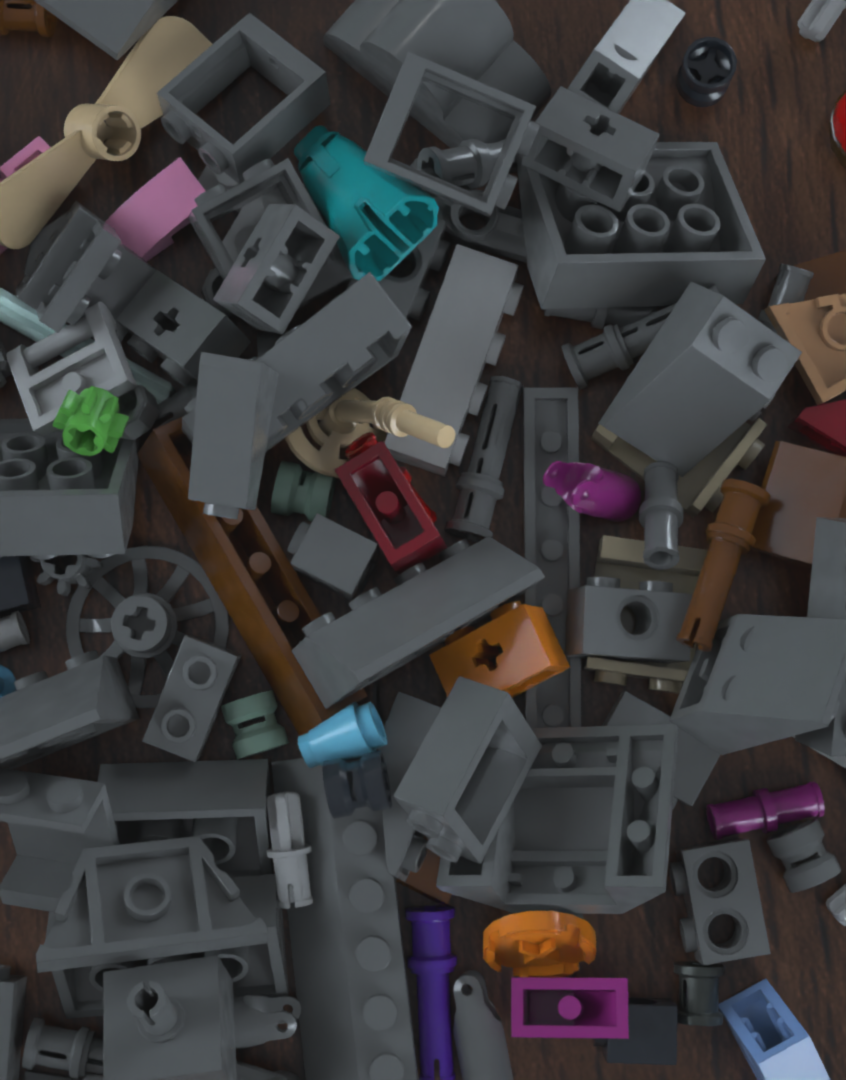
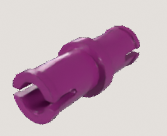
(765, 810)

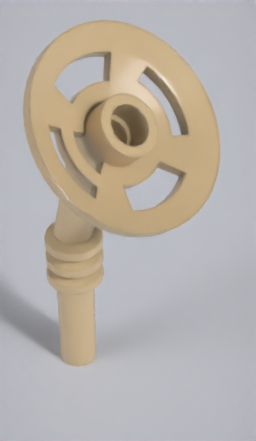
(351, 418)

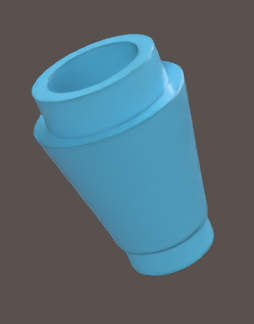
(344, 735)

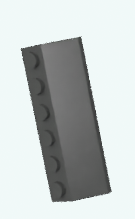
(348, 943)

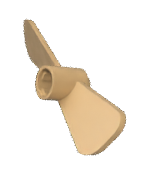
(126, 105)

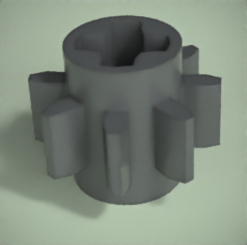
(72, 575)

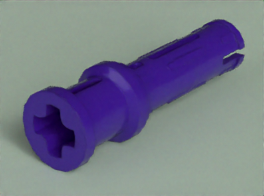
(432, 963)

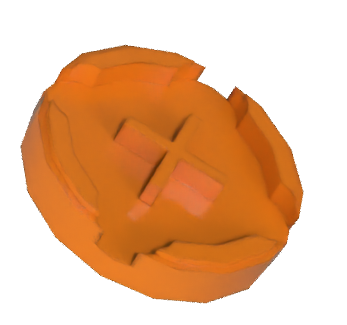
(539, 943)

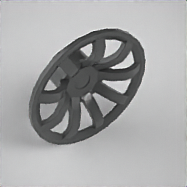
(144, 622)

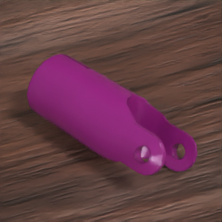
(594, 490)

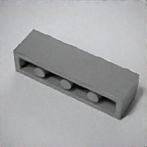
(454, 353)

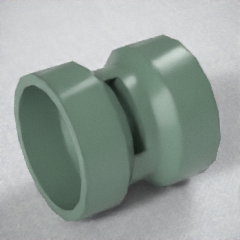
(302, 492)
(259, 736)

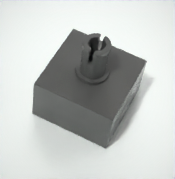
(170, 1022)

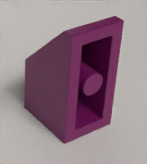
(569, 1008)

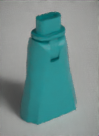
(369, 210)

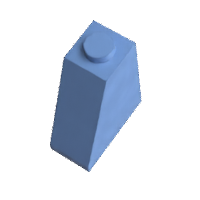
(771, 1036)

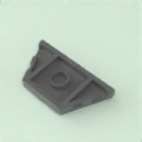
(147, 905)

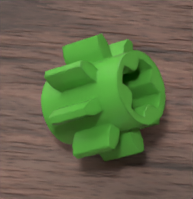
(90, 421)

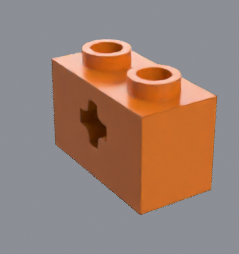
(528, 655)

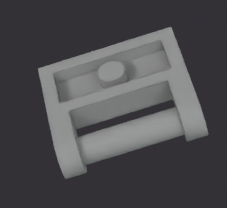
(96, 365)

